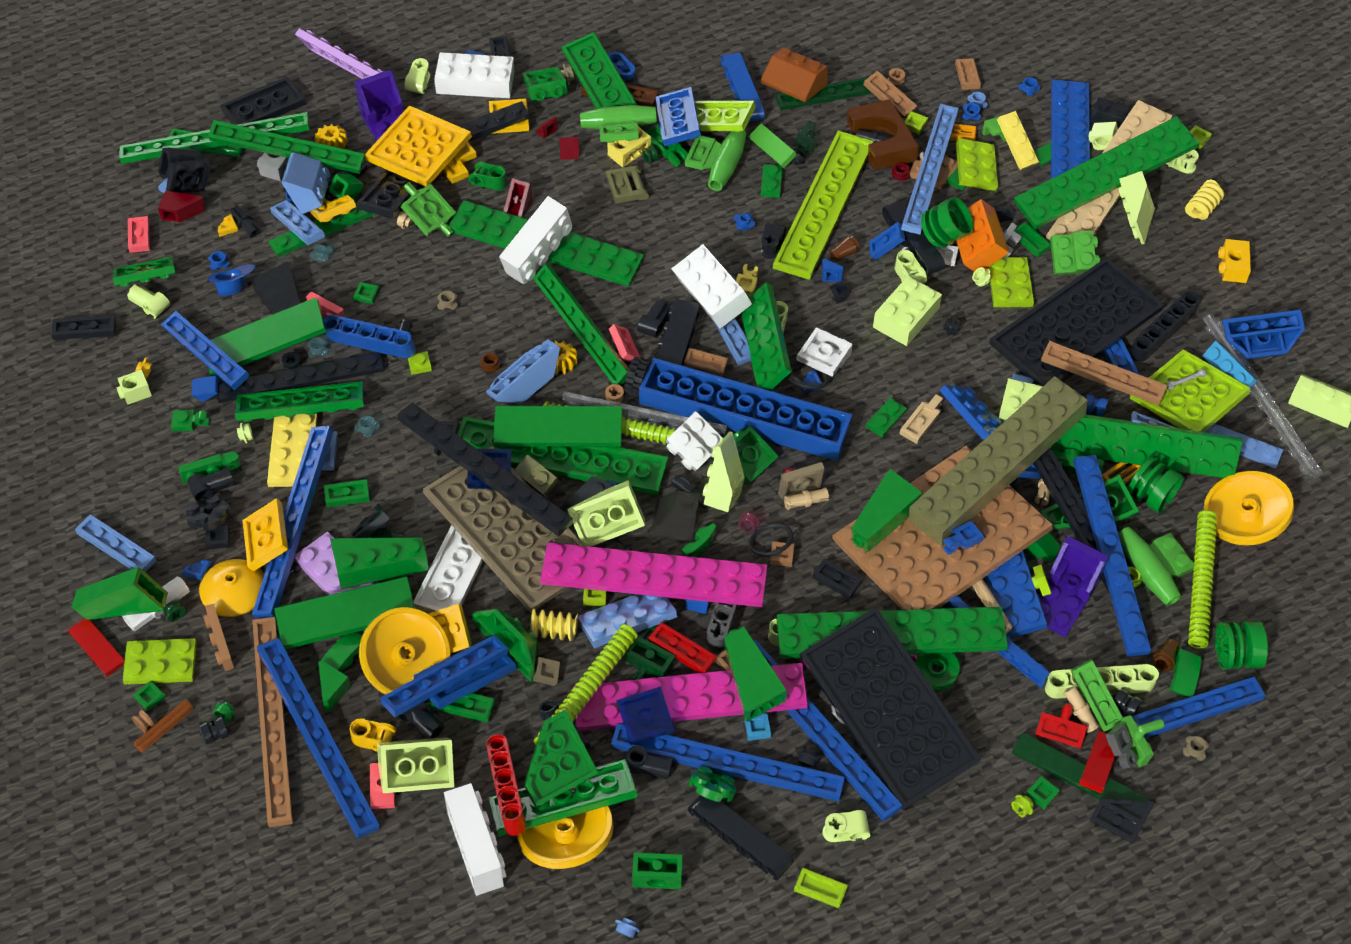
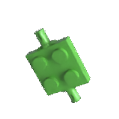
(428, 209)

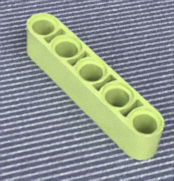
(1112, 678)

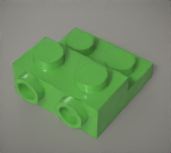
(1074, 252)

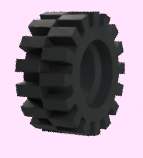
(636, 374)

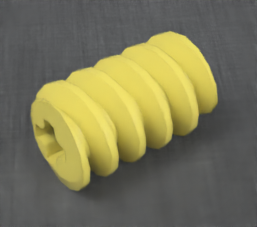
(1205, 200)
(554, 625)

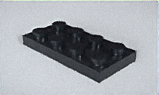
(264, 103)
(386, 195)

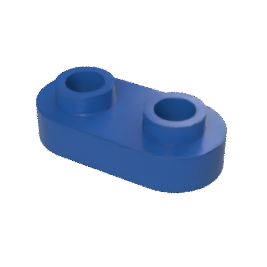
(623, 65)

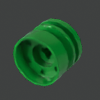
(947, 222)
(1152, 483)
(1241, 645)

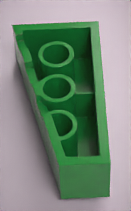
(377, 559)

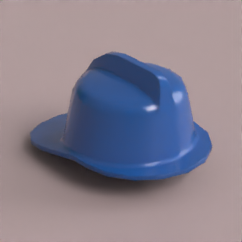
(232, 280)

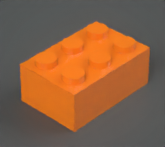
(986, 241)

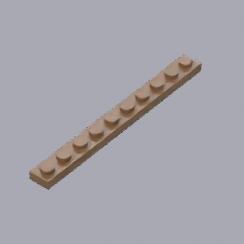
(272, 732)

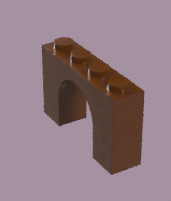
(884, 117)

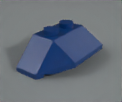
(1264, 334)

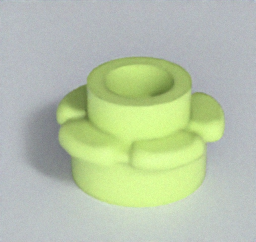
(981, 276)
(245, 432)

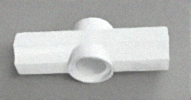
(176, 590)

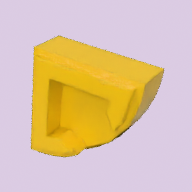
(227, 226)

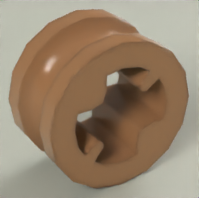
(896, 72)
(614, 388)
(142, 721)

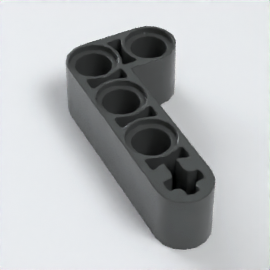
(725, 611)

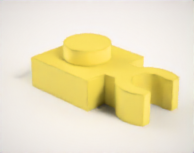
(748, 280)

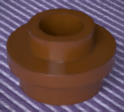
(487, 358)

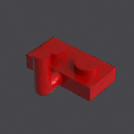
(1061, 728)

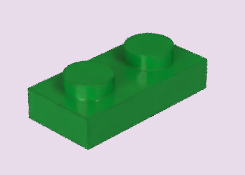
(771, 181)
(886, 417)
(346, 493)

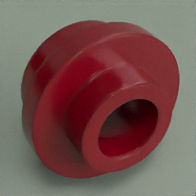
(897, 169)

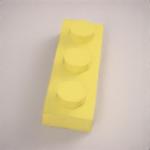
(1017, 140)

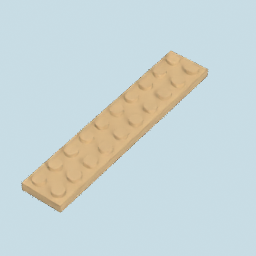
(1092, 215)

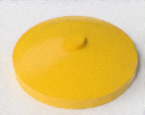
(1250, 507)
(400, 646)
(568, 840)

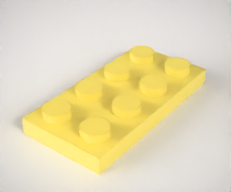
(287, 447)

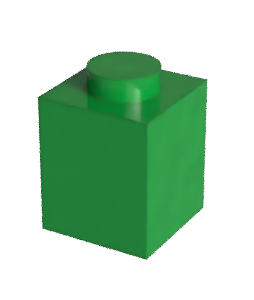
(346, 185)

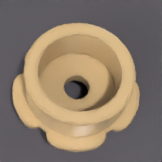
(404, 220)

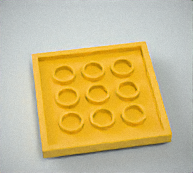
(418, 146)

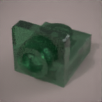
(806, 136)

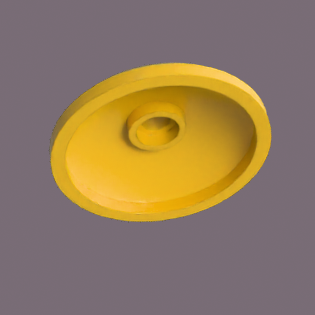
(234, 596)

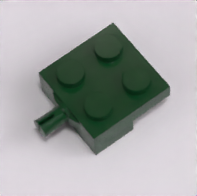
(649, 657)

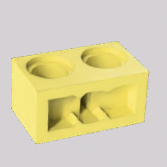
(627, 151)

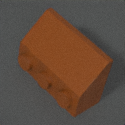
(795, 74)

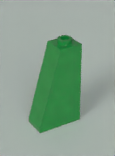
(884, 511)
(120, 596)
(753, 676)

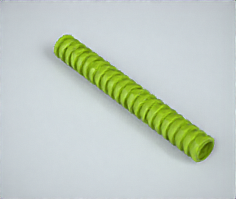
(640, 429)
(1202, 579)
(597, 672)

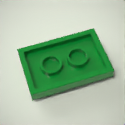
(143, 271)

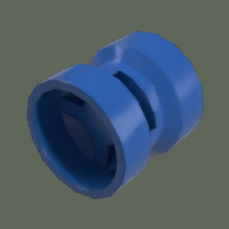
(1096, 406)

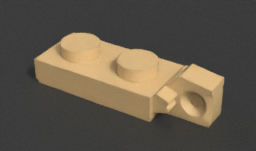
(922, 419)

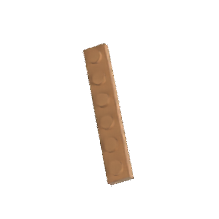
(1104, 373)

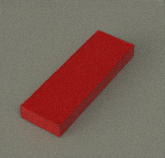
(96, 647)
(683, 648)
(1098, 764)

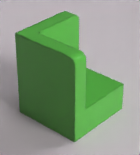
(992, 127)

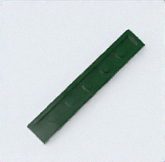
(829, 93)
(1069, 769)

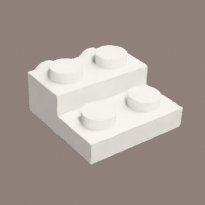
(825, 352)
(693, 441)

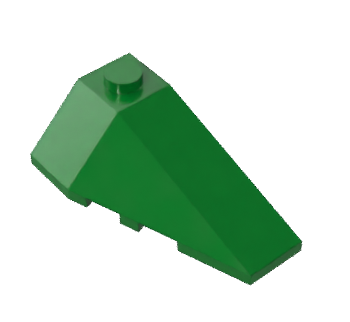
(1119, 499)

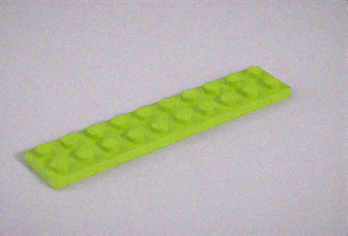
(822, 206)

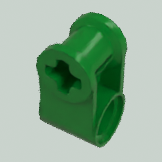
(489, 175)

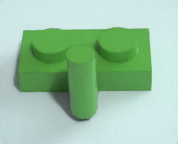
(1140, 747)

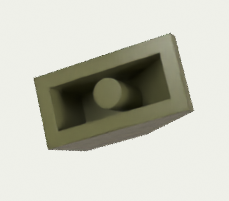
(537, 476)

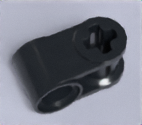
(772, 239)

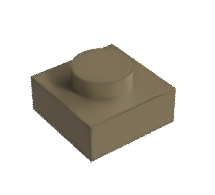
(546, 671)

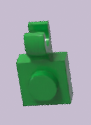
(186, 420)

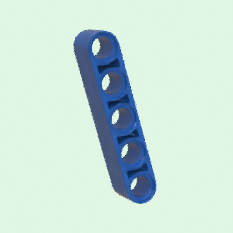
(742, 83)
(369, 336)

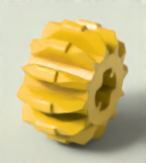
(331, 136)
(567, 357)

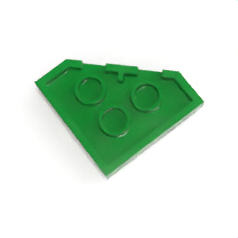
(558, 760)

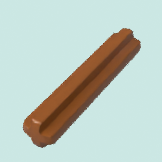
(163, 726)

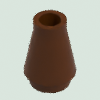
(846, 247)
(1165, 657)

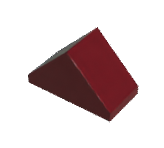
(518, 198)

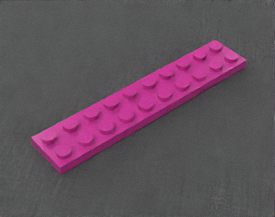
(654, 574)
(688, 696)

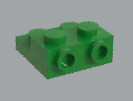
(545, 83)
(753, 453)

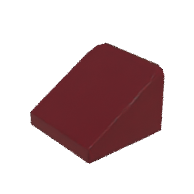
(548, 128)
(569, 148)

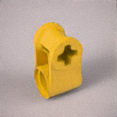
(374, 733)

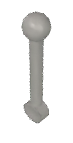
(1171, 385)

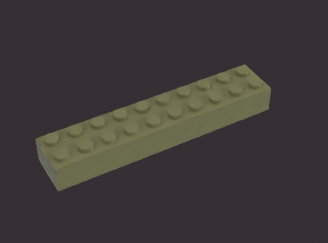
(998, 460)

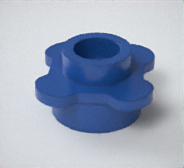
(1029, 86)
(971, 107)
(744, 225)
(218, 260)

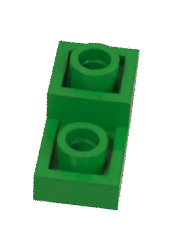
(703, 539)
(342, 652)
(1186, 673)

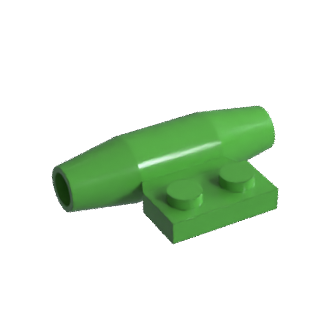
(618, 122)
(719, 157)
(1157, 563)

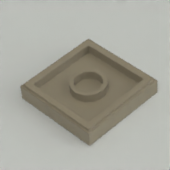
(802, 479)

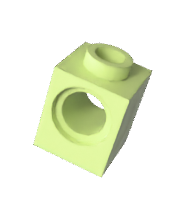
(1102, 134)
(133, 387)

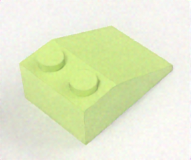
(607, 514)

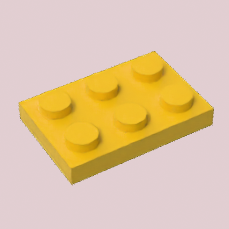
(265, 535)

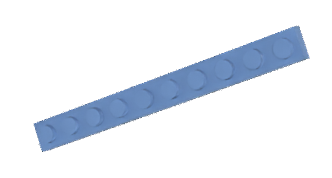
(929, 168)

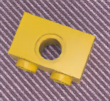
(1235, 261)

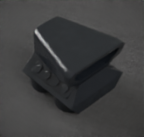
(183, 169)

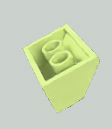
(1322, 400)
(415, 765)

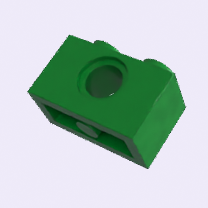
(657, 870)

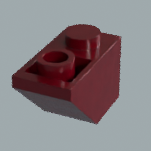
(180, 206)

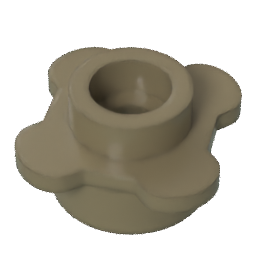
(567, 73)
(447, 296)
(1197, 742)

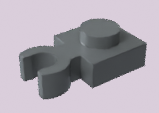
(1120, 743)

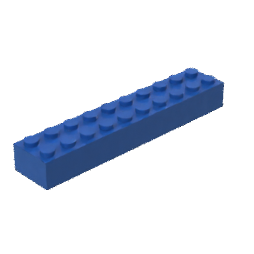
(740, 405)

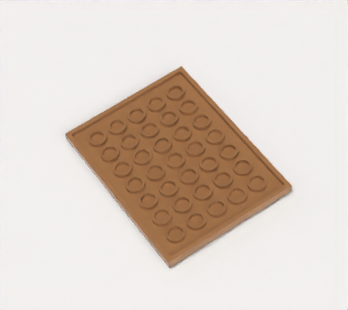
(919, 571)

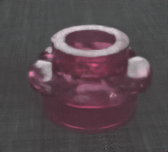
(749, 520)

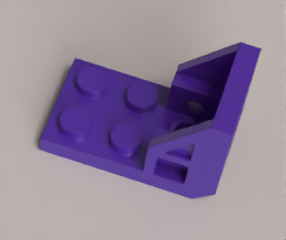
(379, 102)
(1071, 584)

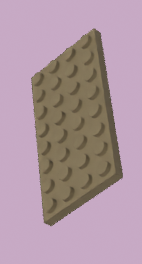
(500, 534)

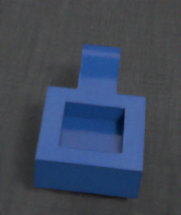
(965, 536)

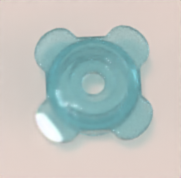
(321, 253)
(313, 344)
(367, 421)

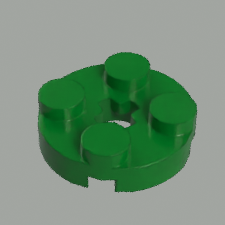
(948, 674)
(712, 785)

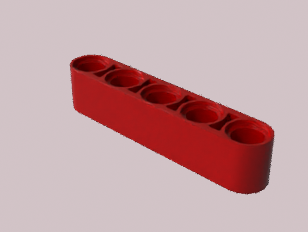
(506, 785)

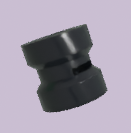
(1122, 700)
(213, 729)

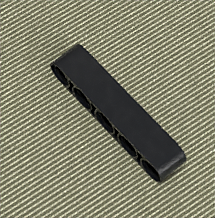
(924, 252)
(1165, 326)
(741, 834)

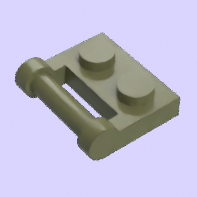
(621, 187)

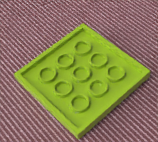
(1196, 402)

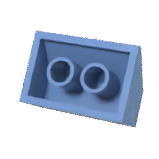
(306, 182)

